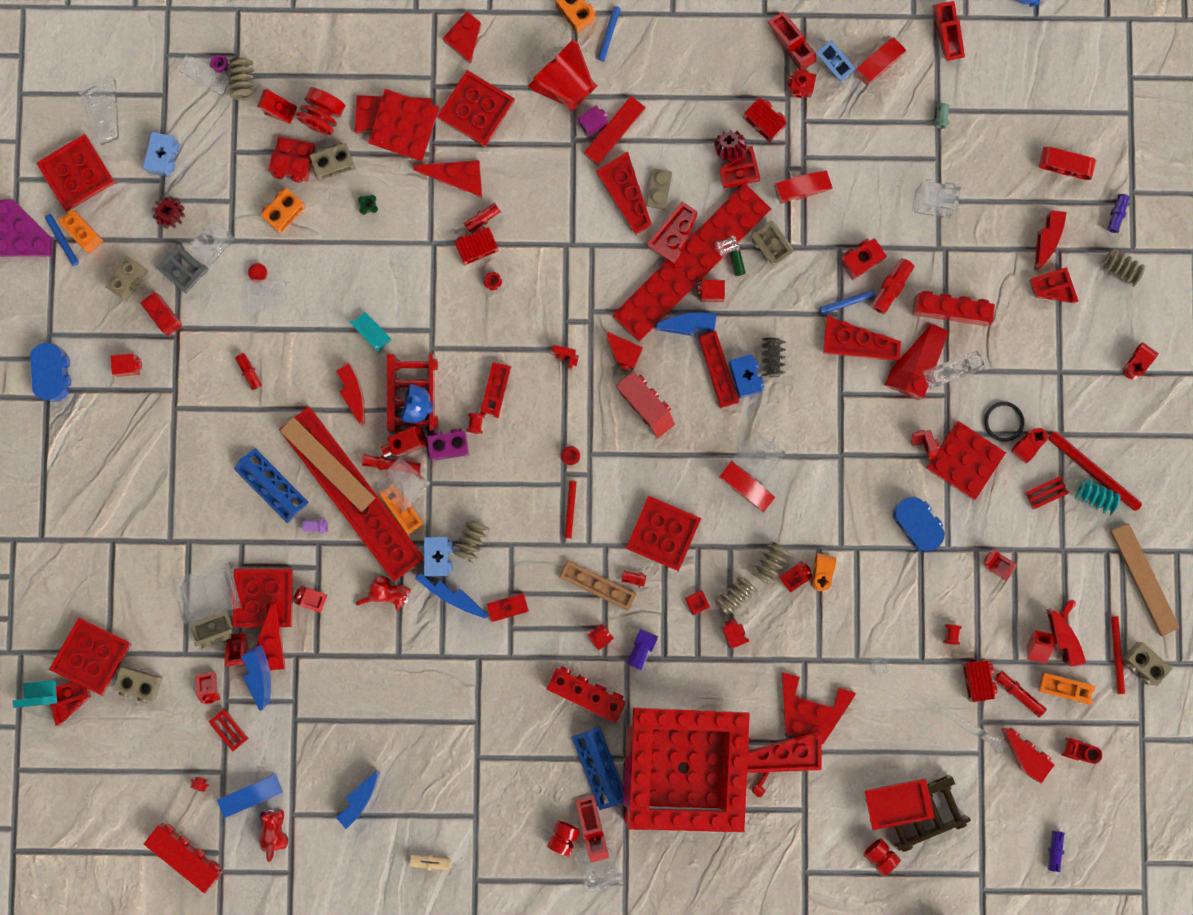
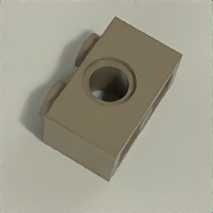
(126, 278)

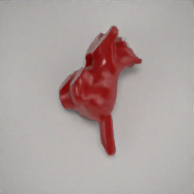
(382, 591)
(272, 835)

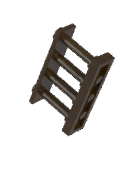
(944, 786)

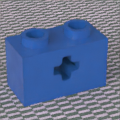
(738, 368)

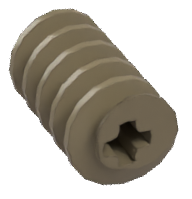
(240, 77)
(1123, 266)
(471, 541)
(771, 562)
(735, 596)

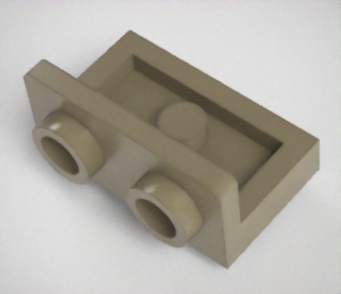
(772, 243)
(213, 628)

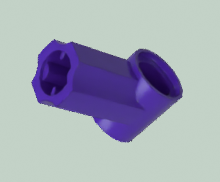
(643, 646)

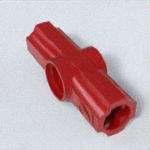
(892, 286)

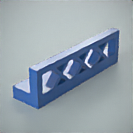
(267, 487)
(602, 767)

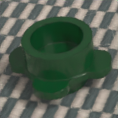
(366, 209)

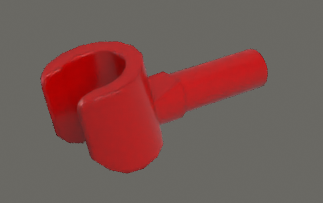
(758, 790)

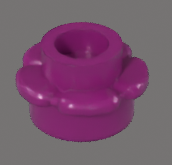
(219, 59)

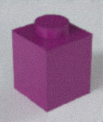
(593, 121)

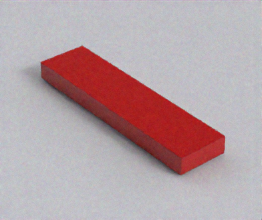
(614, 130)
(718, 369)

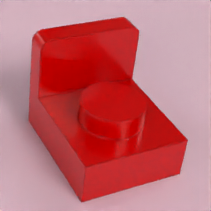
(563, 353)
(796, 576)
(310, 599)
(207, 687)

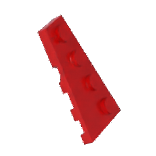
(794, 754)

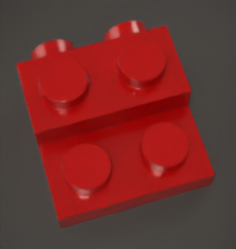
(291, 159)

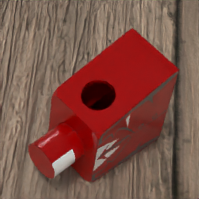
(411, 439)

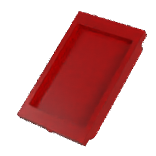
(899, 804)

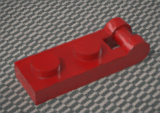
(495, 389)

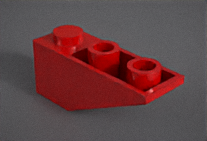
(1030, 761)

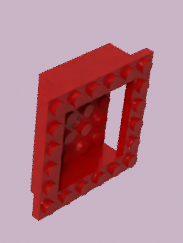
(716, 775)

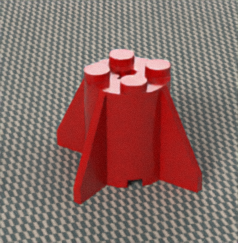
(565, 78)

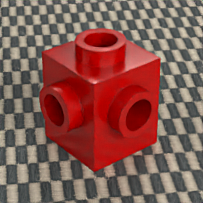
(801, 83)

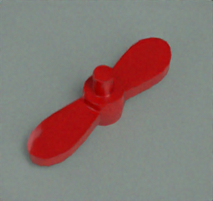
(1067, 609)

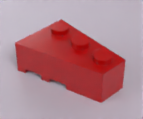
(646, 403)

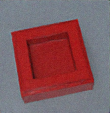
(697, 602)

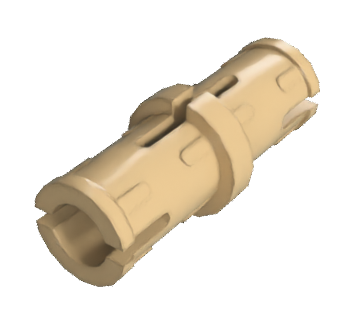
(444, 863)

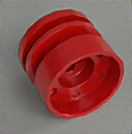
(319, 113)

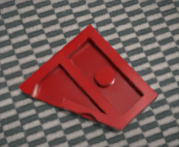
(741, 171)
(69, 699)

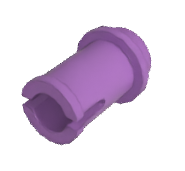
(315, 525)

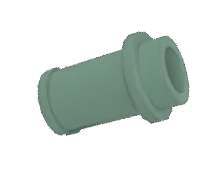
(942, 116)

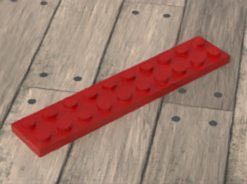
(698, 258)
(376, 523)

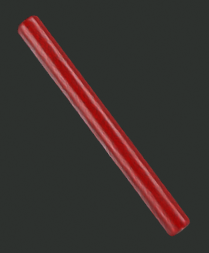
(1094, 470)

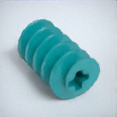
(1098, 495)

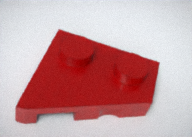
(464, 36)
(1054, 286)

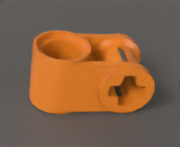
(823, 568)

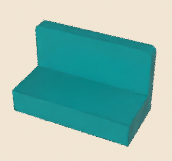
(371, 331)
(37, 694)

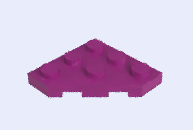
(21, 233)

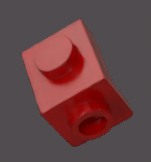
(926, 438)
(999, 564)

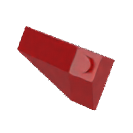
(924, 354)

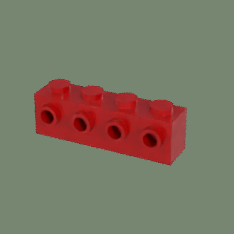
(953, 309)
(586, 695)
(183, 857)

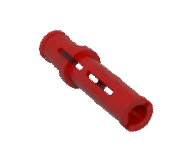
(385, 463)
(1014, 688)

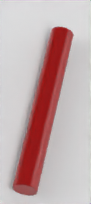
(570, 509)

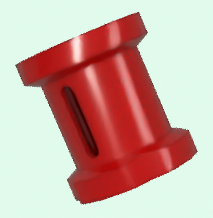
(475, 423)
(952, 634)

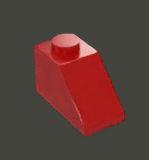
(624, 352)

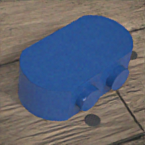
(50, 372)
(919, 524)

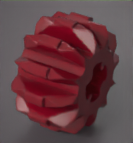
(730, 145)
(163, 207)

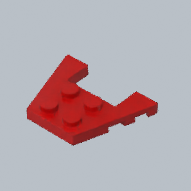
(807, 717)

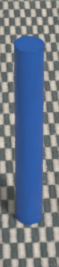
(609, 33)
(61, 239)
(846, 302)

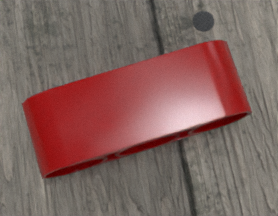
(1067, 163)

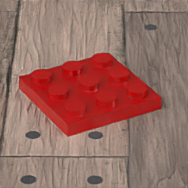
(476, 108)
(403, 125)
(75, 172)
(966, 460)
(663, 533)
(257, 592)
(90, 656)

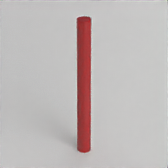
(1117, 655)

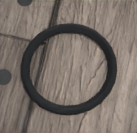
(989, 430)

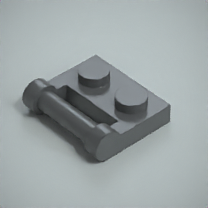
(177, 273)

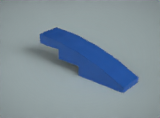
(458, 599)

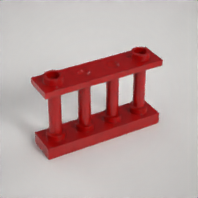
(395, 384)

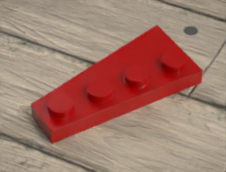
(367, 111)
(625, 191)
(852, 341)

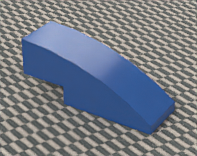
(687, 323)
(258, 676)
(249, 796)
(358, 800)

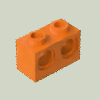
(571, 11)
(287, 214)
(80, 231)

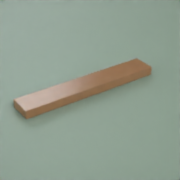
(327, 464)
(1144, 579)

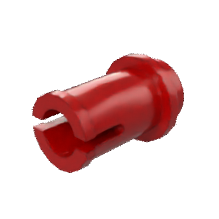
(634, 578)

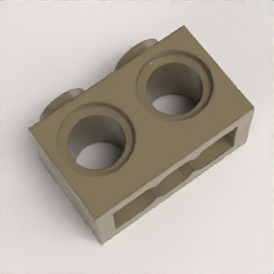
(333, 166)
(1149, 660)
(138, 679)

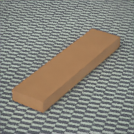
(597, 585)

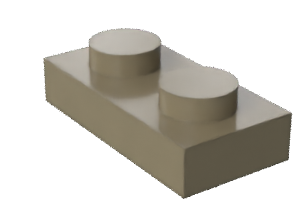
(659, 189)

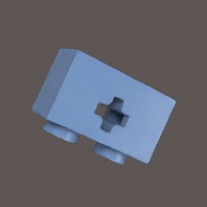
(836, 60)
(157, 146)
(431, 548)

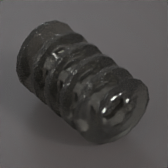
(773, 357)

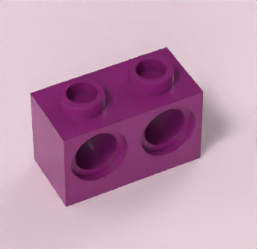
(448, 450)

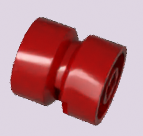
(563, 838)
(884, 859)

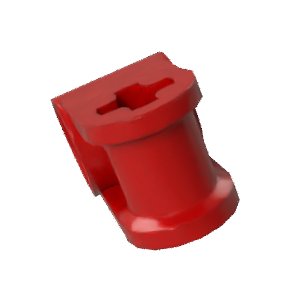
(1141, 359)
(1027, 447)
(1078, 751)

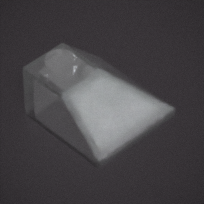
(402, 484)

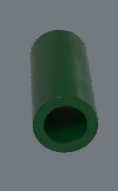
(737, 263)

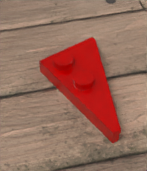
(463, 175)
(271, 639)

